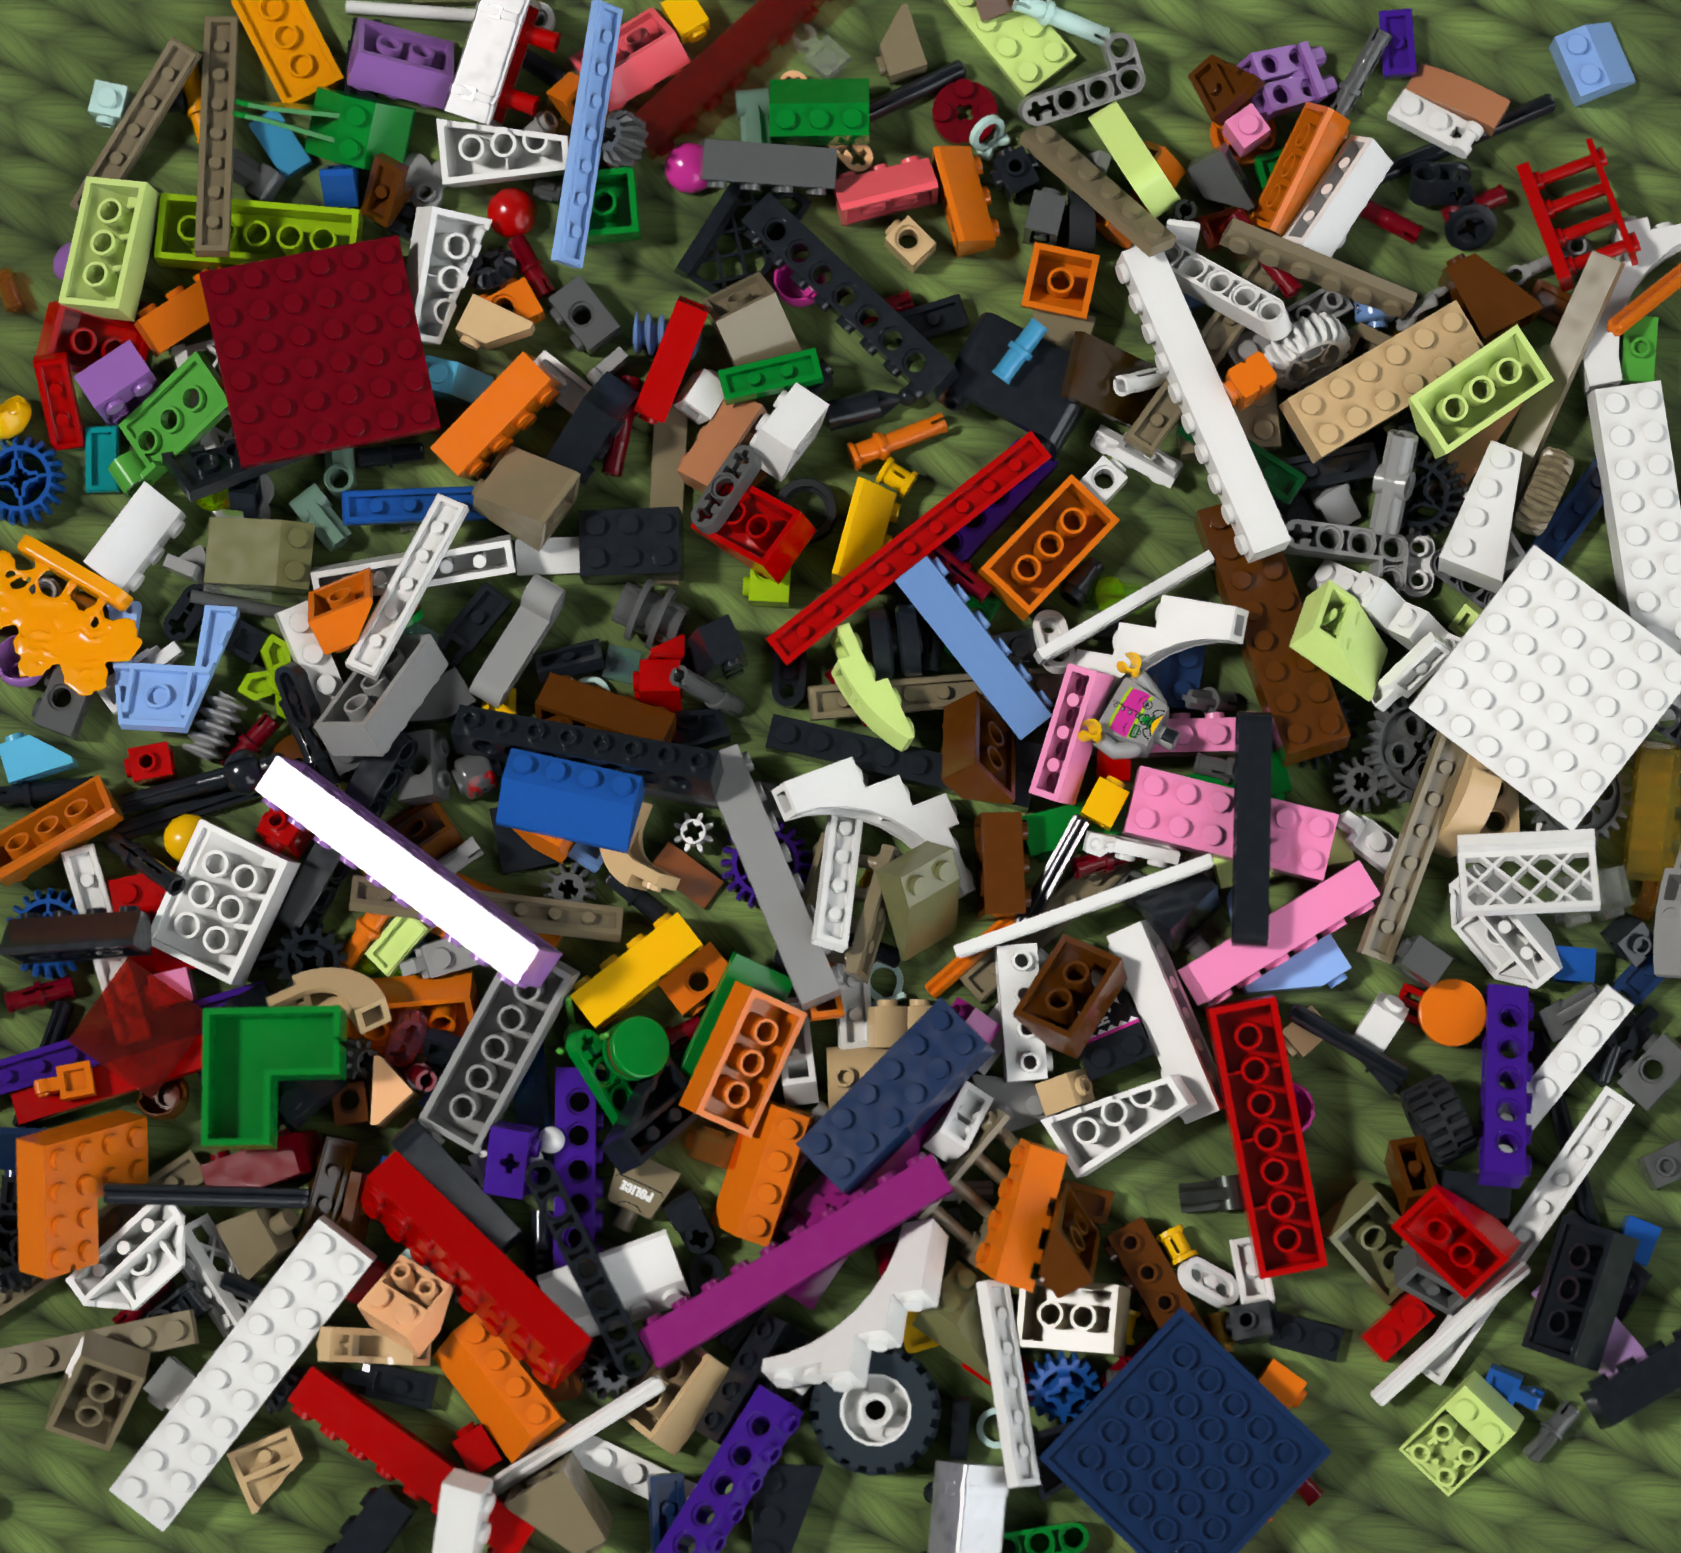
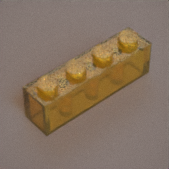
(1652, 811)

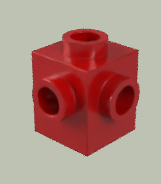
(282, 835)

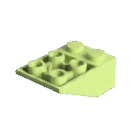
(1340, 639)
(1462, 1433)

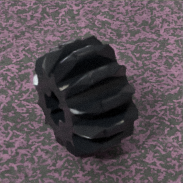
(594, 1375)

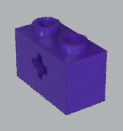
(500, 1173)

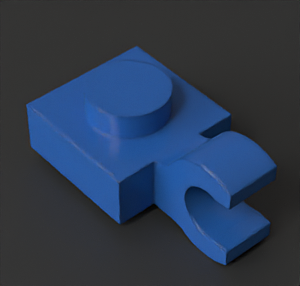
(1509, 1386)

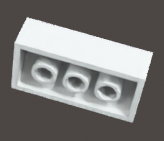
(642, 1273)

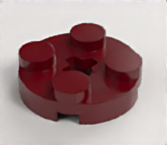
(962, 94)

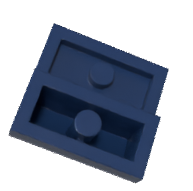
(1178, 675)

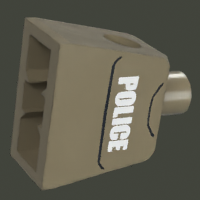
(641, 1192)

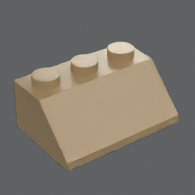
(675, 1412)

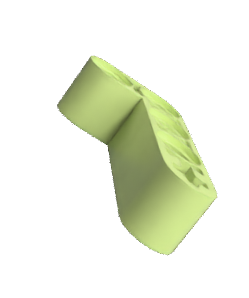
(1134, 159)

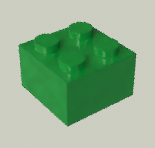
(615, 207)

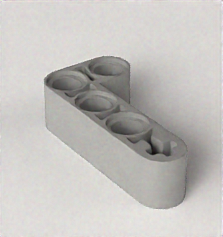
(1080, 87)
(1342, 550)
(519, 641)

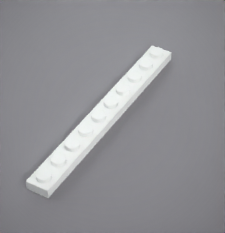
(1545, 1205)

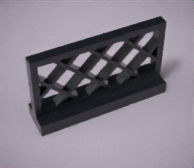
(714, 228)

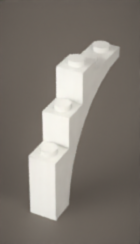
(1601, 361)
(1383, 605)
(1179, 626)
(887, 805)
(878, 1323)

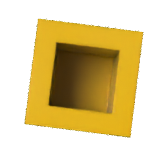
(686, 19)
(1105, 802)

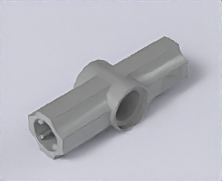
(1393, 481)

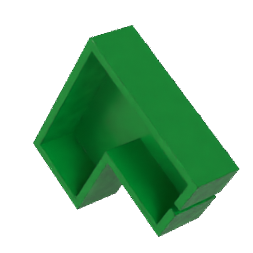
(247, 1056)

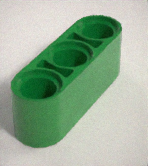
(1055, 1534)

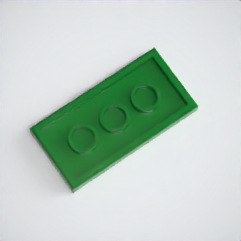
(746, 972)

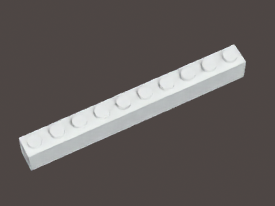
(1204, 404)

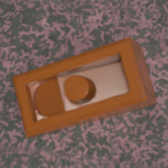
(695, 880)

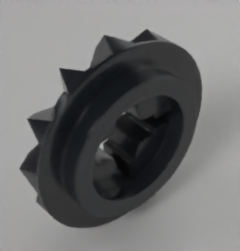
(1483, 222)
(487, 278)
(280, 1396)

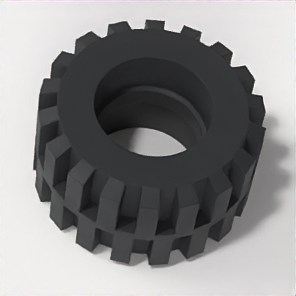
(1440, 1118)

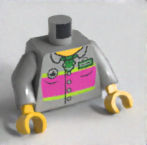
(1133, 718)

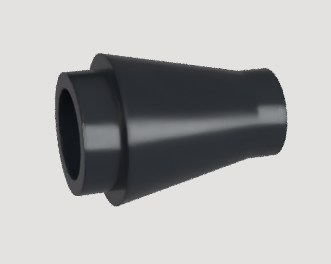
(1081, 584)

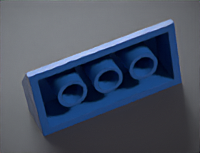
(569, 800)

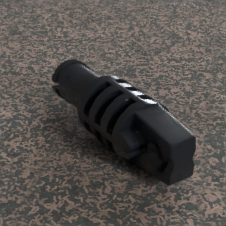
(540, 1248)

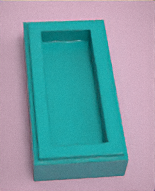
(101, 448)

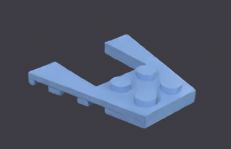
(164, 694)

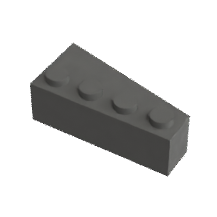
(768, 165)

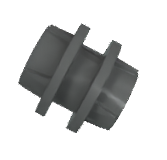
(650, 613)

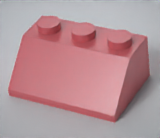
(644, 56)
(885, 190)

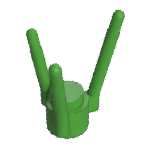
(574, 1026)

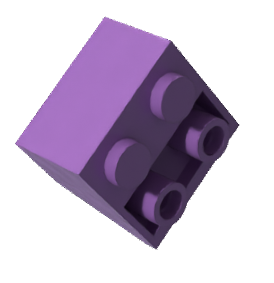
(117, 383)

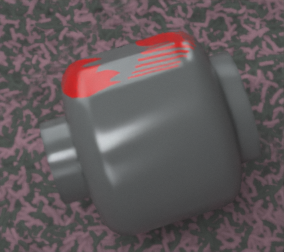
(475, 775)

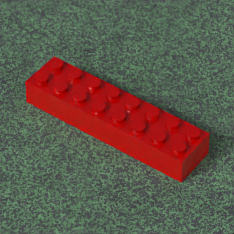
(1266, 1136)
(475, 1269)
(394, 1450)

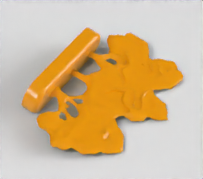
(55, 628)

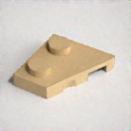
(264, 1465)

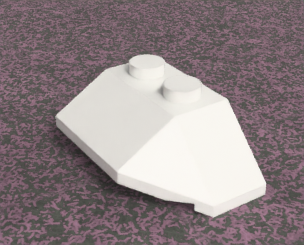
(1508, 946)
(134, 1260)

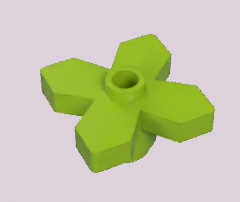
(262, 684)

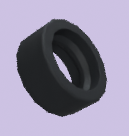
(1080, 224)
(827, 496)

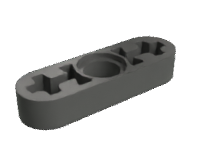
(723, 476)

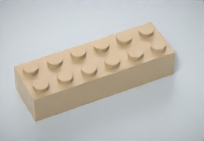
(1379, 382)

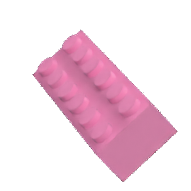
(1201, 817)
(1290, 928)

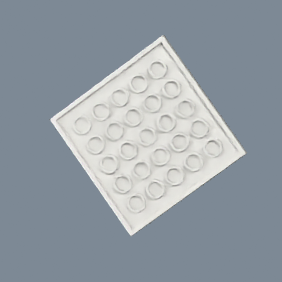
(1552, 688)

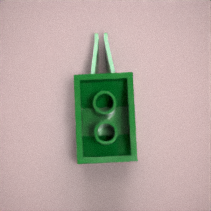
(345, 126)

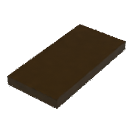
(1090, 379)

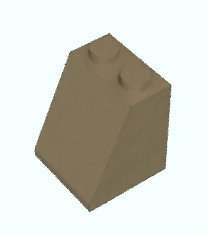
(750, 321)
(526, 495)
(563, 1505)

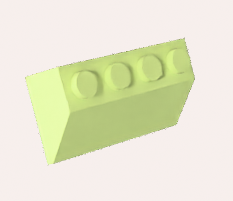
(110, 248)
(1478, 392)

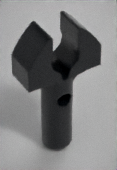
(1614, 1053)

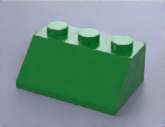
(819, 111)

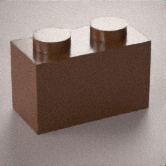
(1409, 1170)

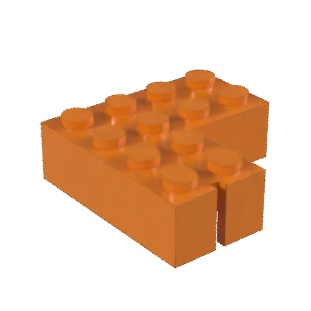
(60, 1186)

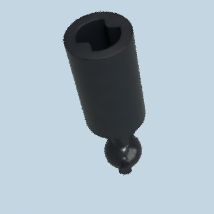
(865, 407)

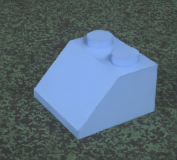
(1591, 62)

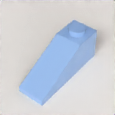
(1308, 969)

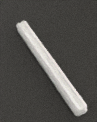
(1450, 1332)
(577, 1434)

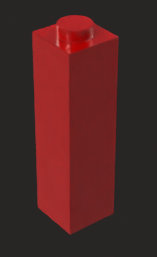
(671, 360)

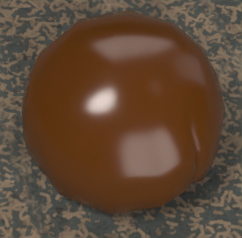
(168, 1102)

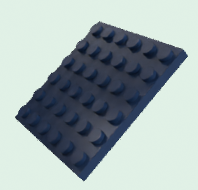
(1185, 1447)

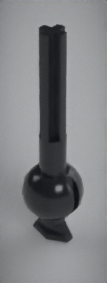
(240, 773)

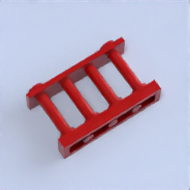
(1545, 210)

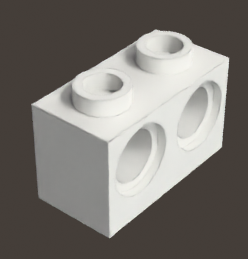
(959, 1123)

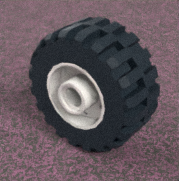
(884, 1443)

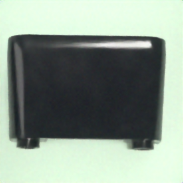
(1034, 392)

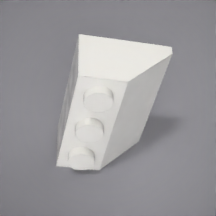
(136, 539)

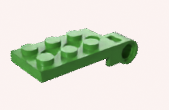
(152, 416)

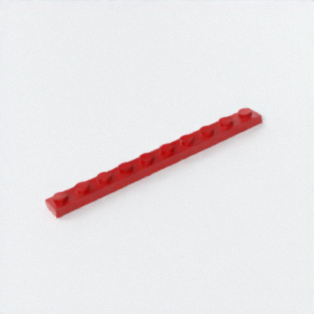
(908, 548)

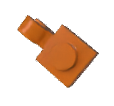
(72, 1082)

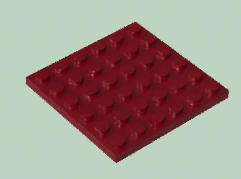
(319, 351)

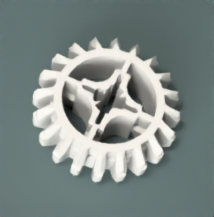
(1309, 350)

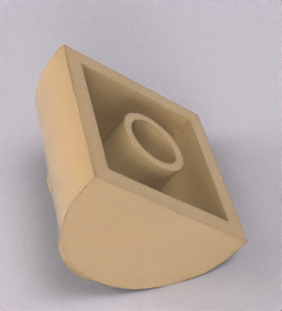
(847, 1067)

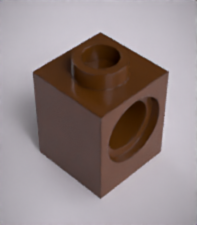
(361, 1113)

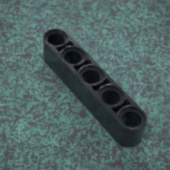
(456, 1185)

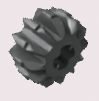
(623, 139)
(1348, 782)
(570, 877)

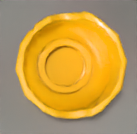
(14, 417)
(179, 834)

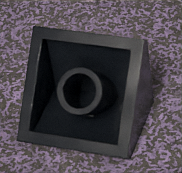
(1179, 907)

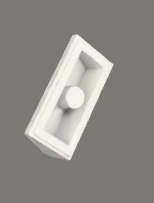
(556, 557)

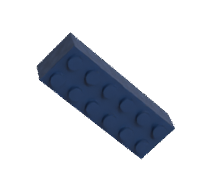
(895, 1097)

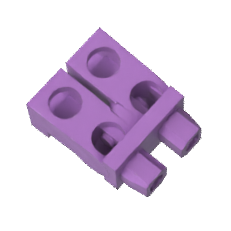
(1289, 77)

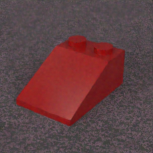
(84, 336)
(762, 532)
(143, 892)
(1456, 1238)

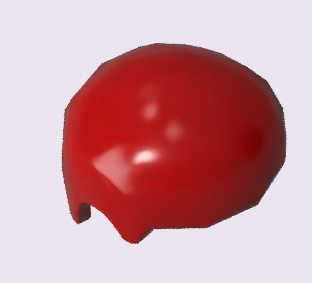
(512, 212)

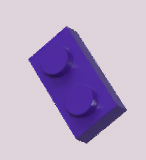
(1399, 54)

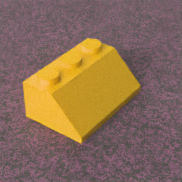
(865, 526)

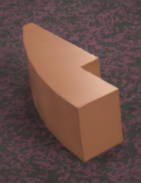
(1459, 96)

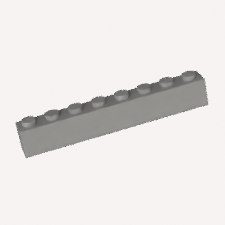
(773, 882)

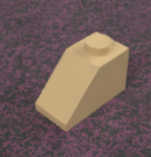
(490, 325)

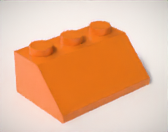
(964, 199)

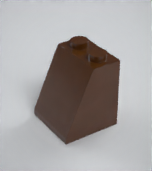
(1487, 297)

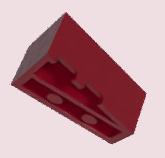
(265, 1167)

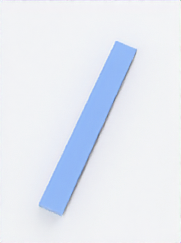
(586, 134)

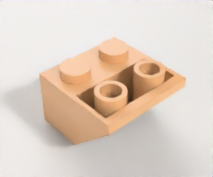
(407, 1305)

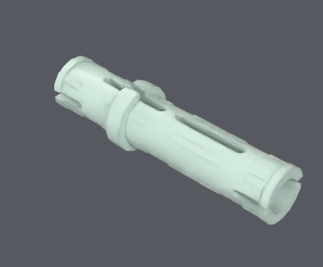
(1048, 13)

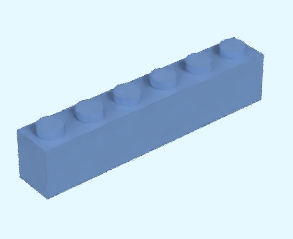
(974, 647)

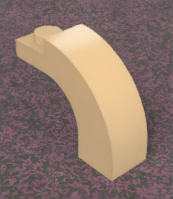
(1469, 805)
(634, 867)
(337, 986)
(365, 1346)

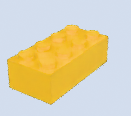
(636, 971)

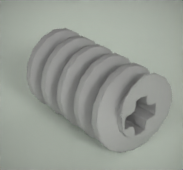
(214, 726)

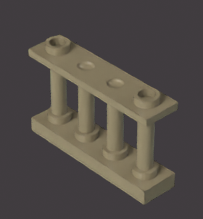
(870, 925)
(991, 1127)

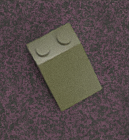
(259, 554)
(921, 896)
(1364, 1237)
(957, 1319)

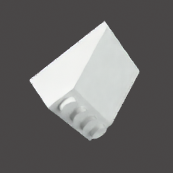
(225, 904)

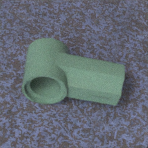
(753, 114)
(340, 464)
(315, 508)

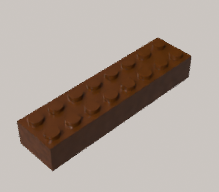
(1285, 682)

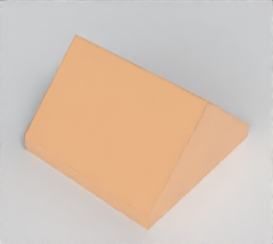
(389, 1093)

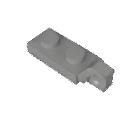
(438, 959)

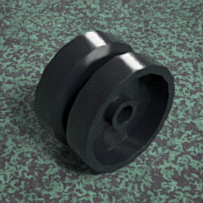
(895, 641)

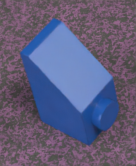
(340, 186)

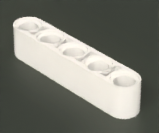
(1229, 293)

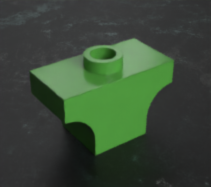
(1638, 351)

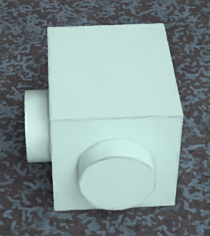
(109, 103)

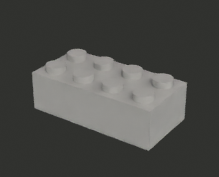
(372, 713)

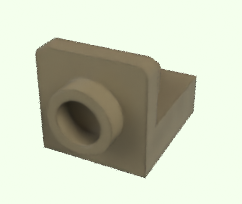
(1366, 337)

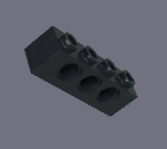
(767, 1339)

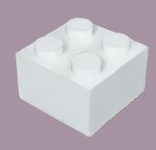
(788, 430)

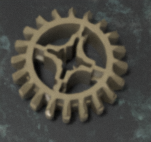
(1543, 491)

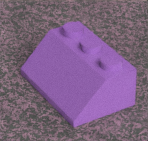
(401, 63)

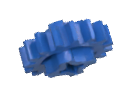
(1061, 1386)

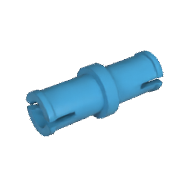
(1020, 350)

